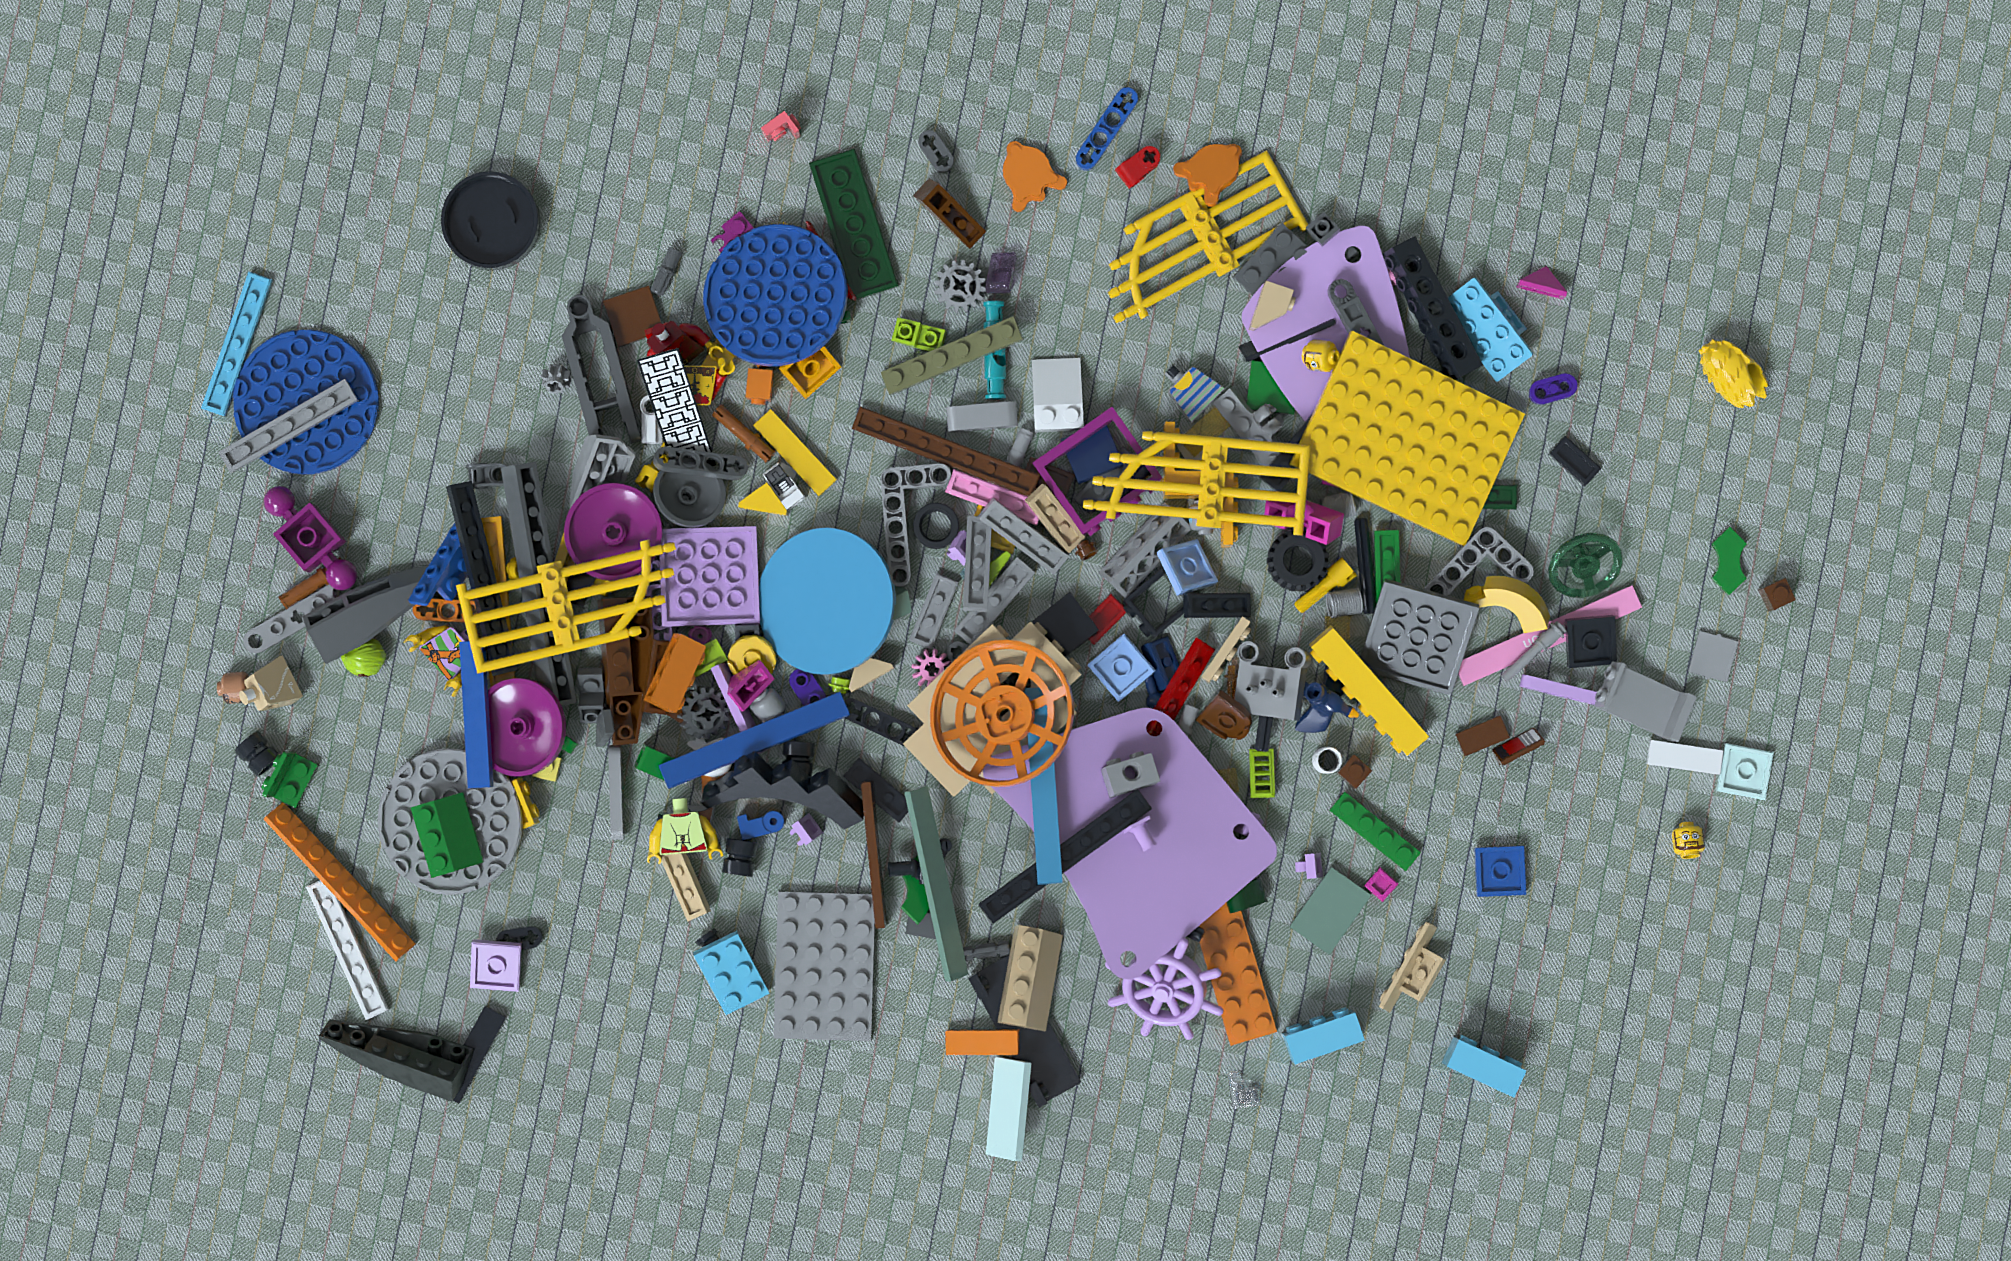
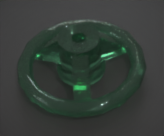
(1585, 563)

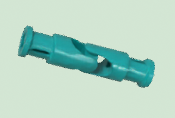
(994, 370)

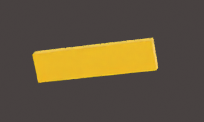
(795, 452)

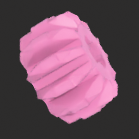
(938, 664)

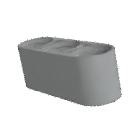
(982, 416)

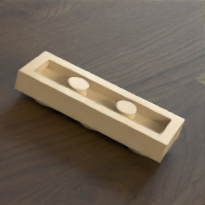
(1055, 518)
(1227, 651)
(685, 885)

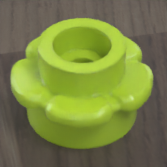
(840, 684)

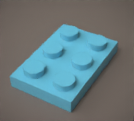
(731, 972)

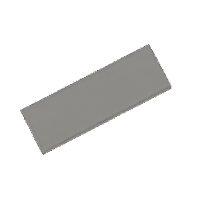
(933, 611)

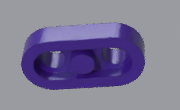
(1552, 389)
(809, 689)

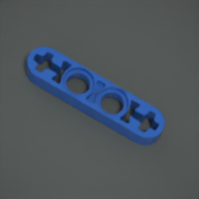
(1109, 130)

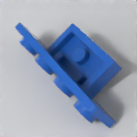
(443, 572)

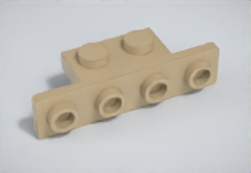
(1416, 971)

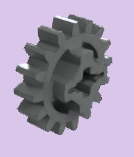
(709, 721)

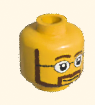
(1320, 355)
(1688, 840)

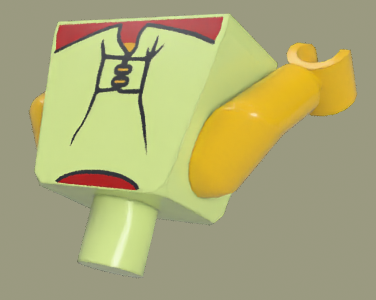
(682, 833)

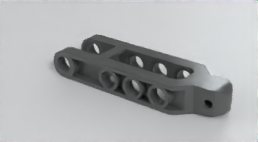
(582, 321)

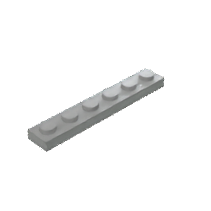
(288, 426)

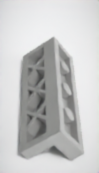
(1141, 547)

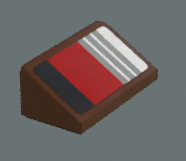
(1518, 746)

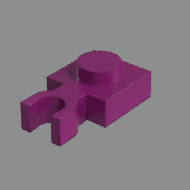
(734, 227)

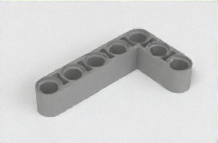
(900, 514)
(1480, 551)

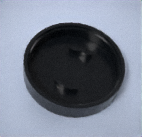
(490, 221)

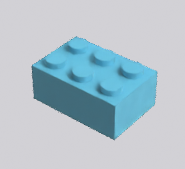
(1322, 1035)
(1484, 1065)

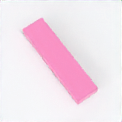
(982, 492)

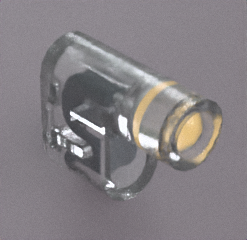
(1242, 1096)

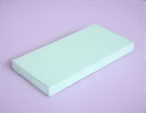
(1008, 1108)

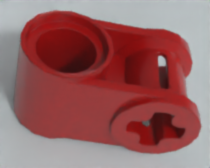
(1135, 169)

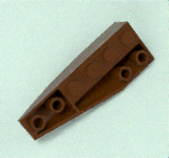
(625, 671)

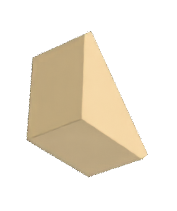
(868, 672)

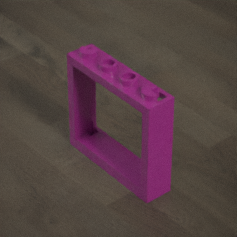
(1070, 443)

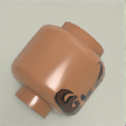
(231, 685)

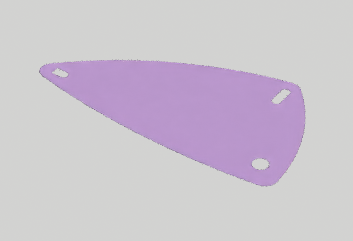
(1310, 280)

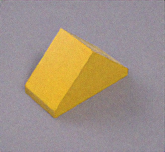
(764, 500)

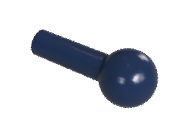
(1153, 695)

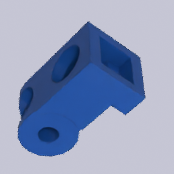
(770, 823)

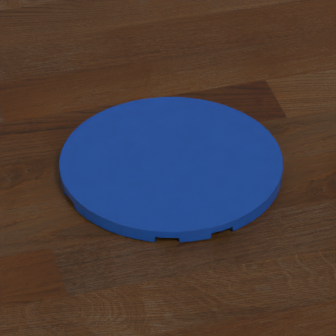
(775, 295)
(290, 372)

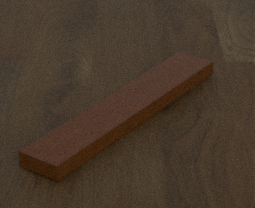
(874, 854)

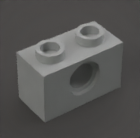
(1119, 784)

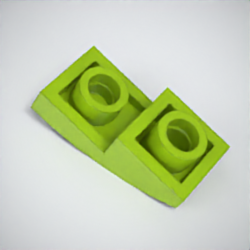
(918, 335)

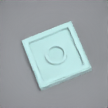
(1745, 771)

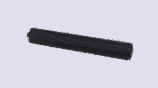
(1365, 565)

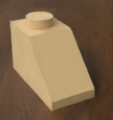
(1272, 304)

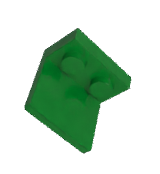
(289, 778)

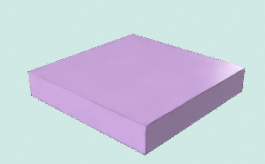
(495, 965)

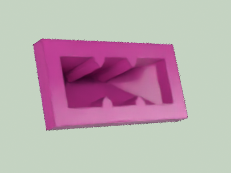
(1543, 283)

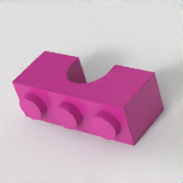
(1321, 522)

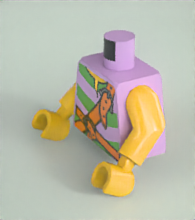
(442, 648)

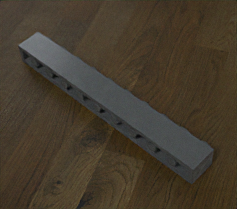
(532, 550)

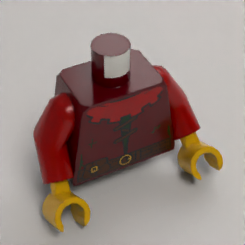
(684, 336)

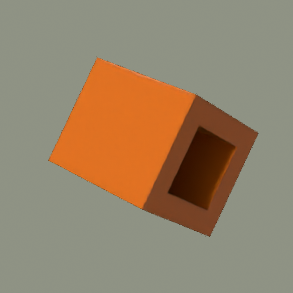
(759, 386)

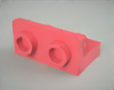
(776, 127)

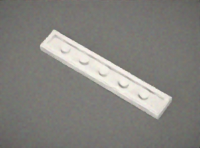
(348, 950)

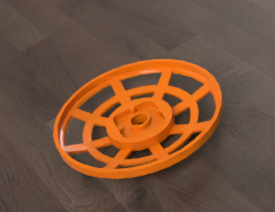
(989, 709)

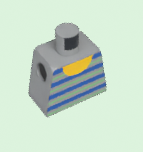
(1192, 391)

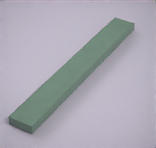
(936, 883)

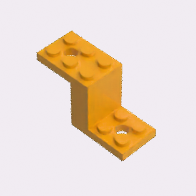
(1228, 532)

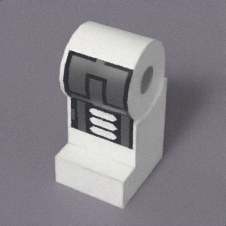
(784, 486)

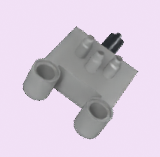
(1270, 690)

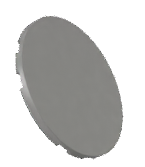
(493, 810)

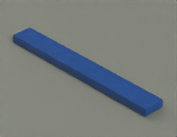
(754, 739)

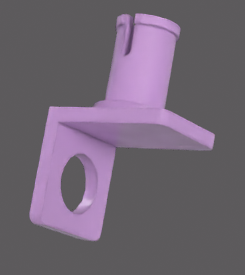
(1141, 833)

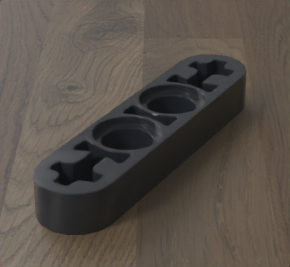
(884, 722)

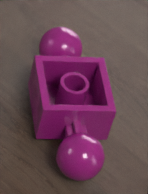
(310, 537)

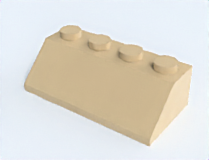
(1030, 978)

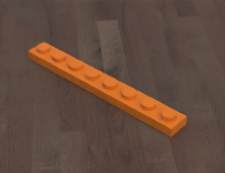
(339, 881)

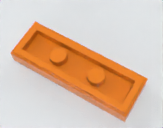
(982, 1041)

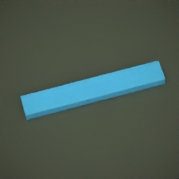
(237, 343)

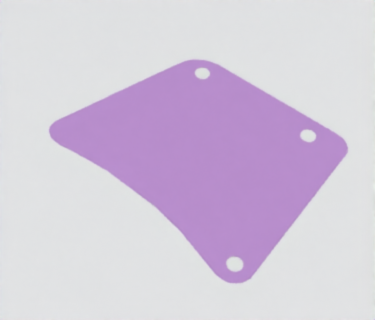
(1166, 892)

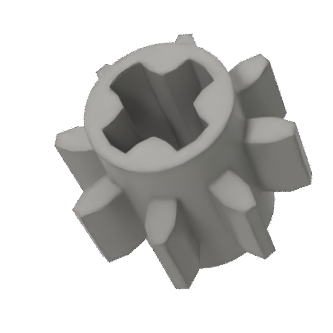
(555, 378)

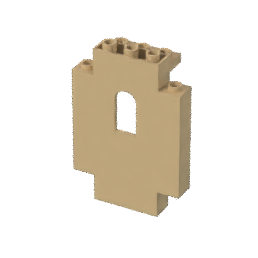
(922, 743)

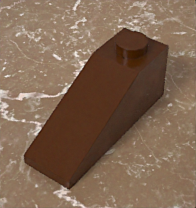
(949, 212)

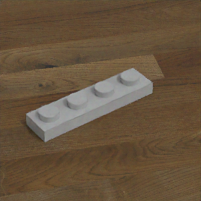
(1023, 536)
(976, 565)
(999, 597)

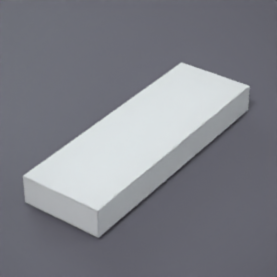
(1684, 757)

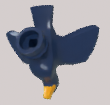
(1324, 701)

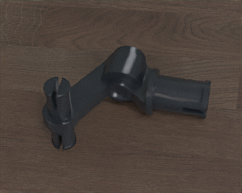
(912, 867)

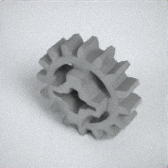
(950, 293)

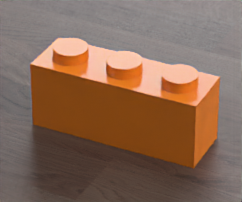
(675, 673)

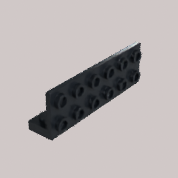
(1050, 1065)

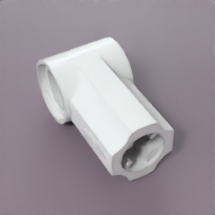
(650, 429)

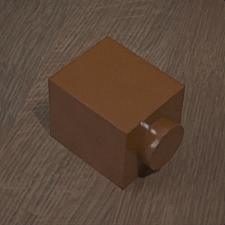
(1777, 594)
(1354, 771)

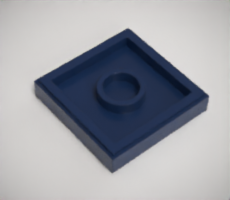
(1092, 456)

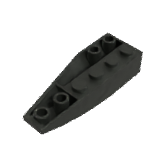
(403, 1055)

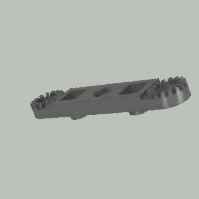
(1352, 311)

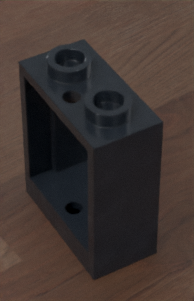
(1132, 611)

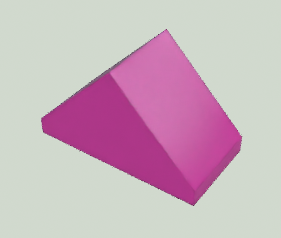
(749, 684)

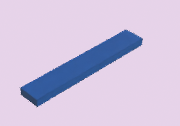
(476, 720)

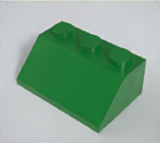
(447, 834)

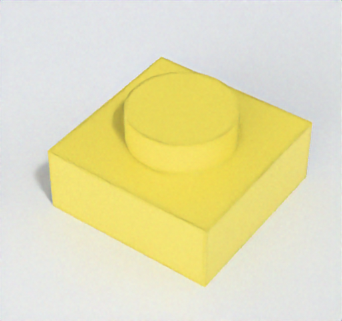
(551, 772)

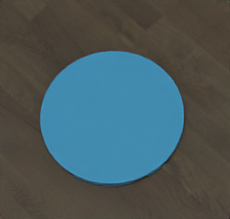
(826, 601)

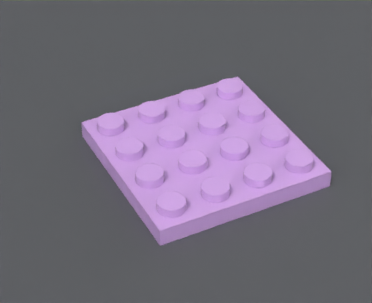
(712, 577)

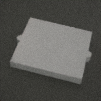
(1713, 656)

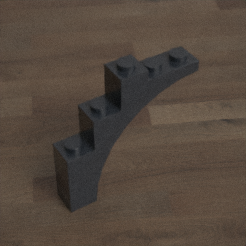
(787, 782)

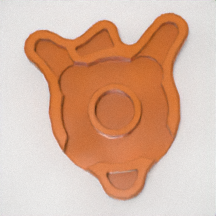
(1211, 169)
(1028, 174)

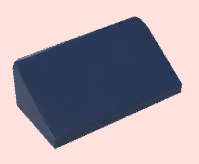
(1163, 659)

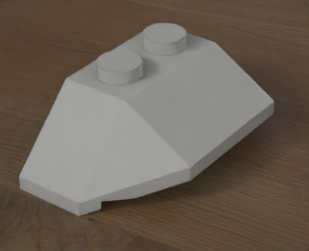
(600, 462)

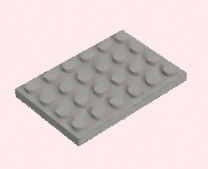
(824, 966)

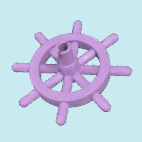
(1165, 988)

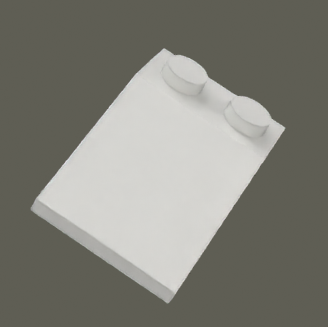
(1057, 395)

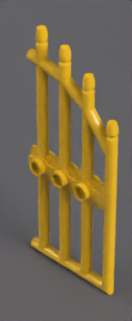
(1207, 232)
(1212, 481)
(559, 606)

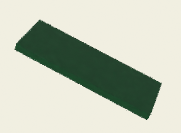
(853, 224)

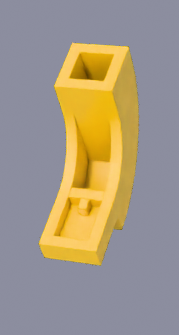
(1515, 596)

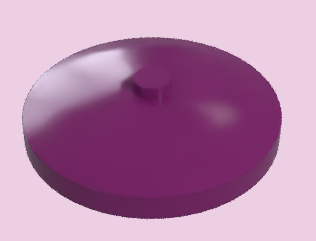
(610, 523)
(524, 726)

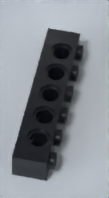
(1443, 314)

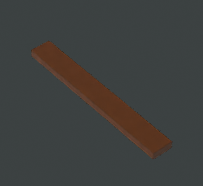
(946, 451)

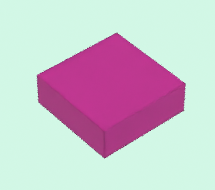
(1381, 884)

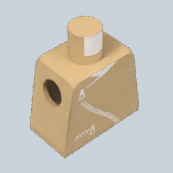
(271, 686)

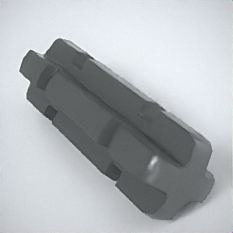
(986, 950)

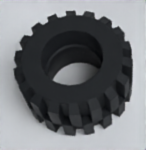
(1285, 578)

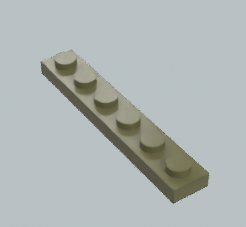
(952, 355)

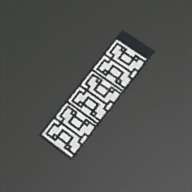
(674, 402)

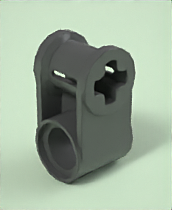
(484, 475)

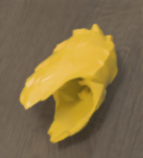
(1733, 373)

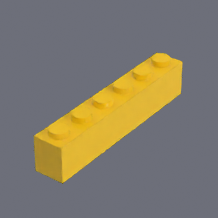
(1368, 690)

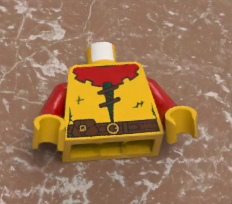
(708, 380)

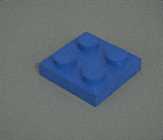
(1500, 871)

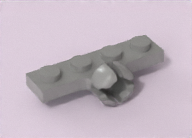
(1250, 423)

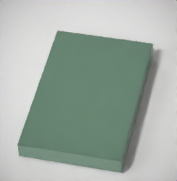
(1330, 910)

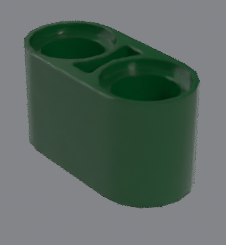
(1249, 896)

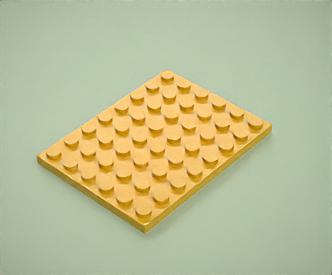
(1408, 438)

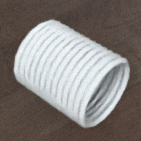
(1315, 758)

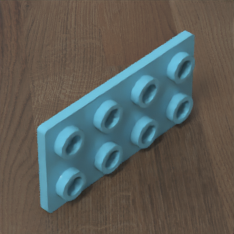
(1491, 328)

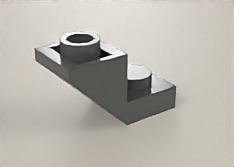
(1324, 229)
(591, 694)

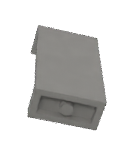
(1644, 702)

